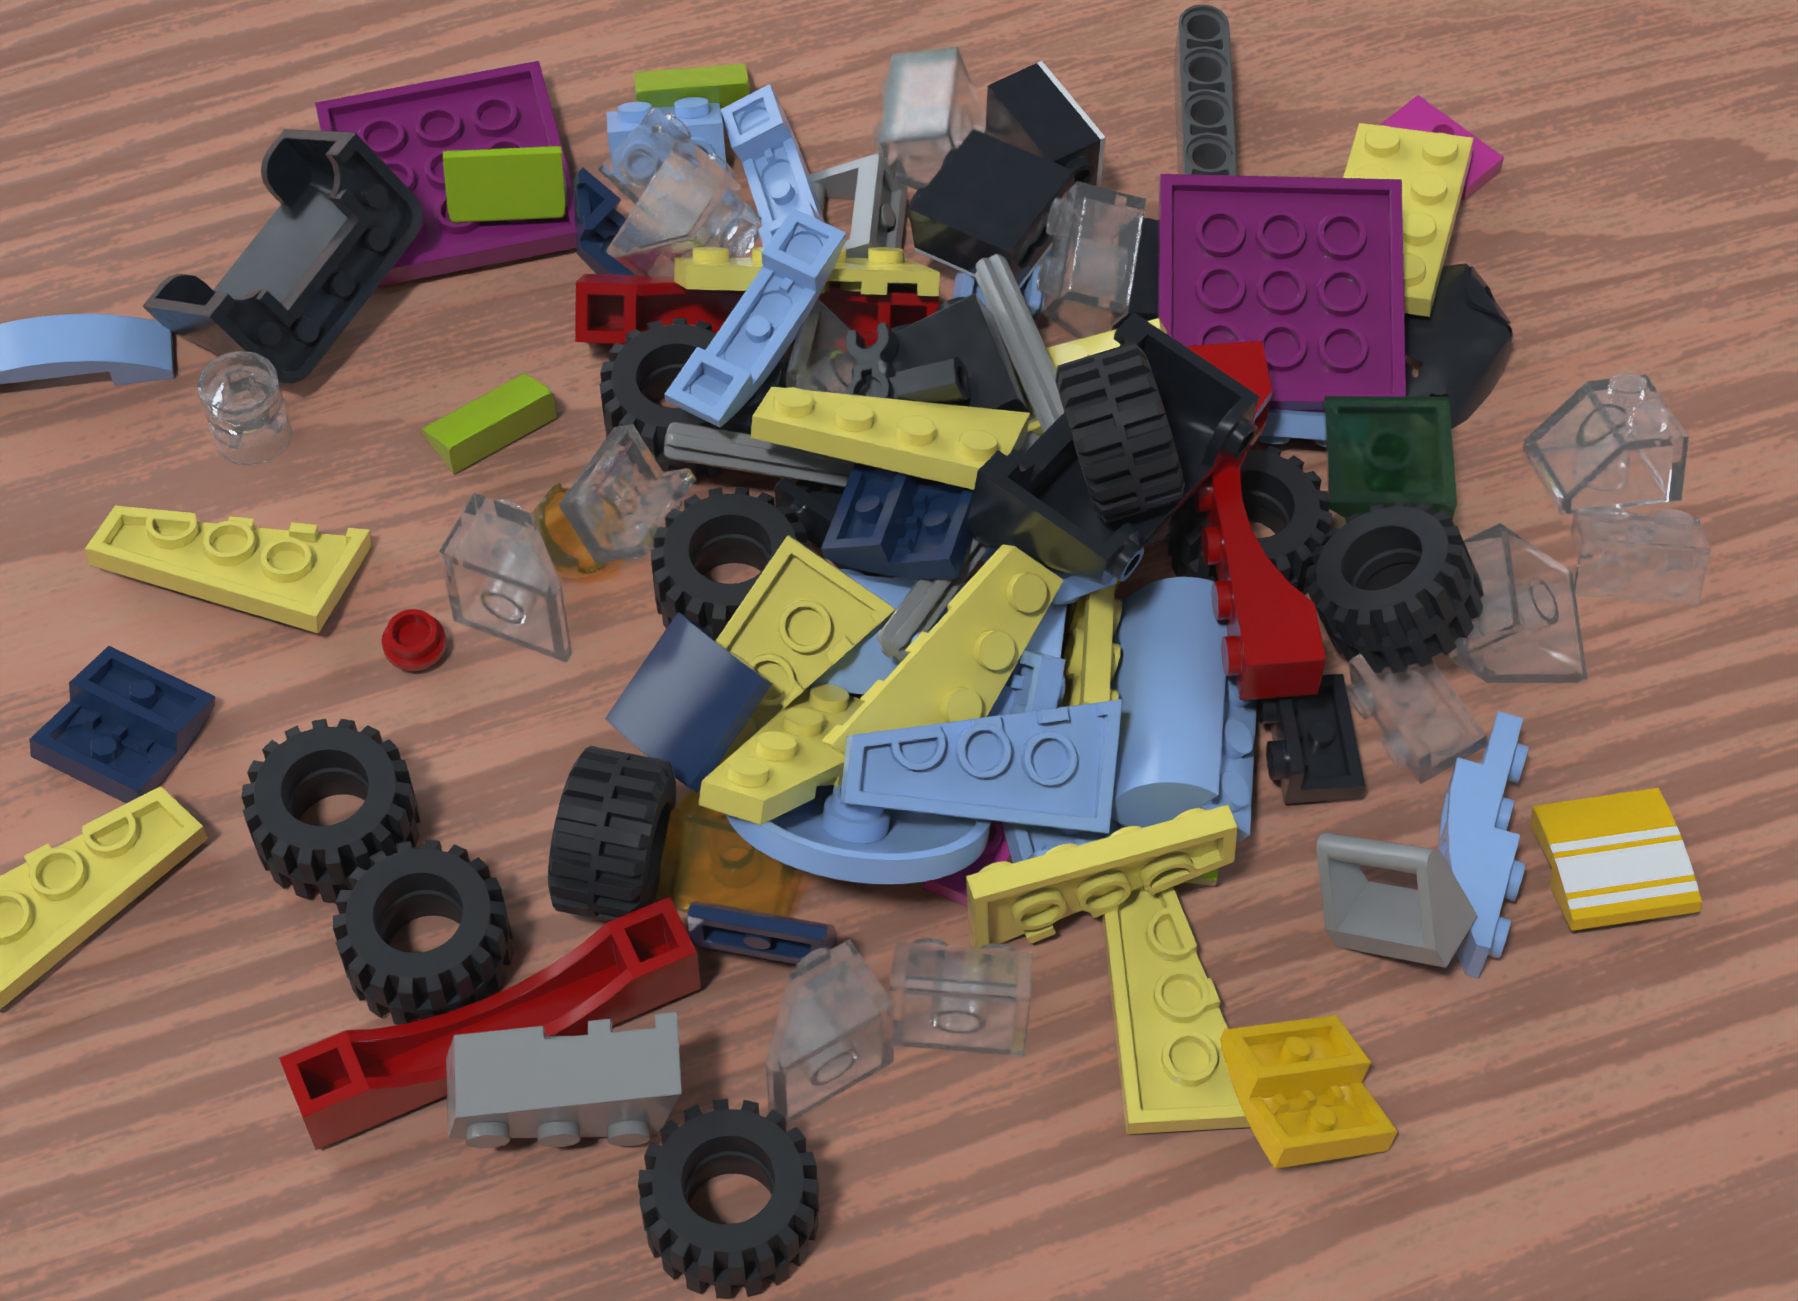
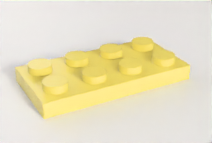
(1432, 185)

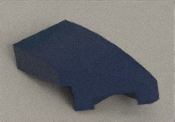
(596, 223)

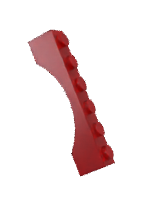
(617, 304)
(1270, 624)
(390, 1070)

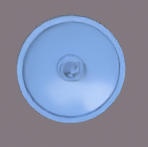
(867, 841)

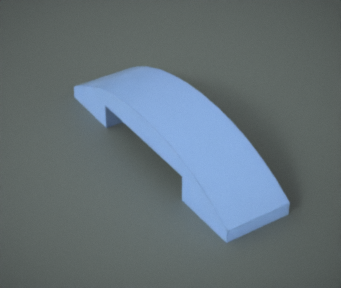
(770, 159)
(763, 323)
(86, 344)

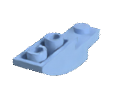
(1477, 840)

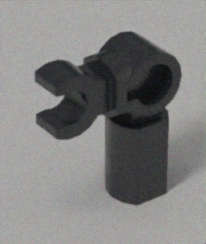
(874, 376)

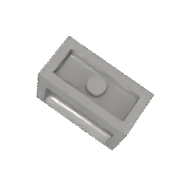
(877, 203)
(1387, 918)

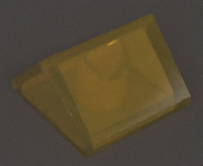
(715, 865)

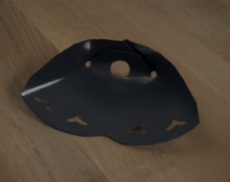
(1459, 344)

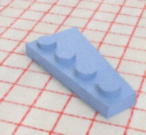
(1003, 768)

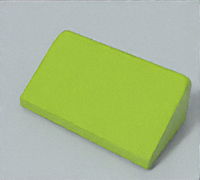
(716, 83)
(505, 184)
(491, 422)

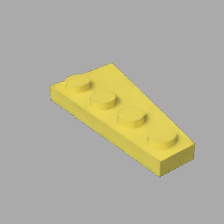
(714, 270)
(261, 571)
(966, 656)
(783, 759)
(1095, 876)
(1166, 1021)

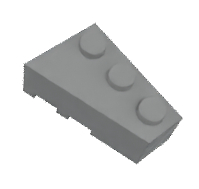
(563, 1085)

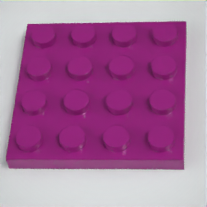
(463, 112)
(1292, 266)

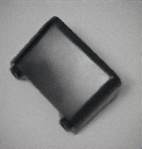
(311, 263)
(1042, 496)

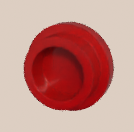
(413, 640)

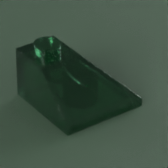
(1389, 452)

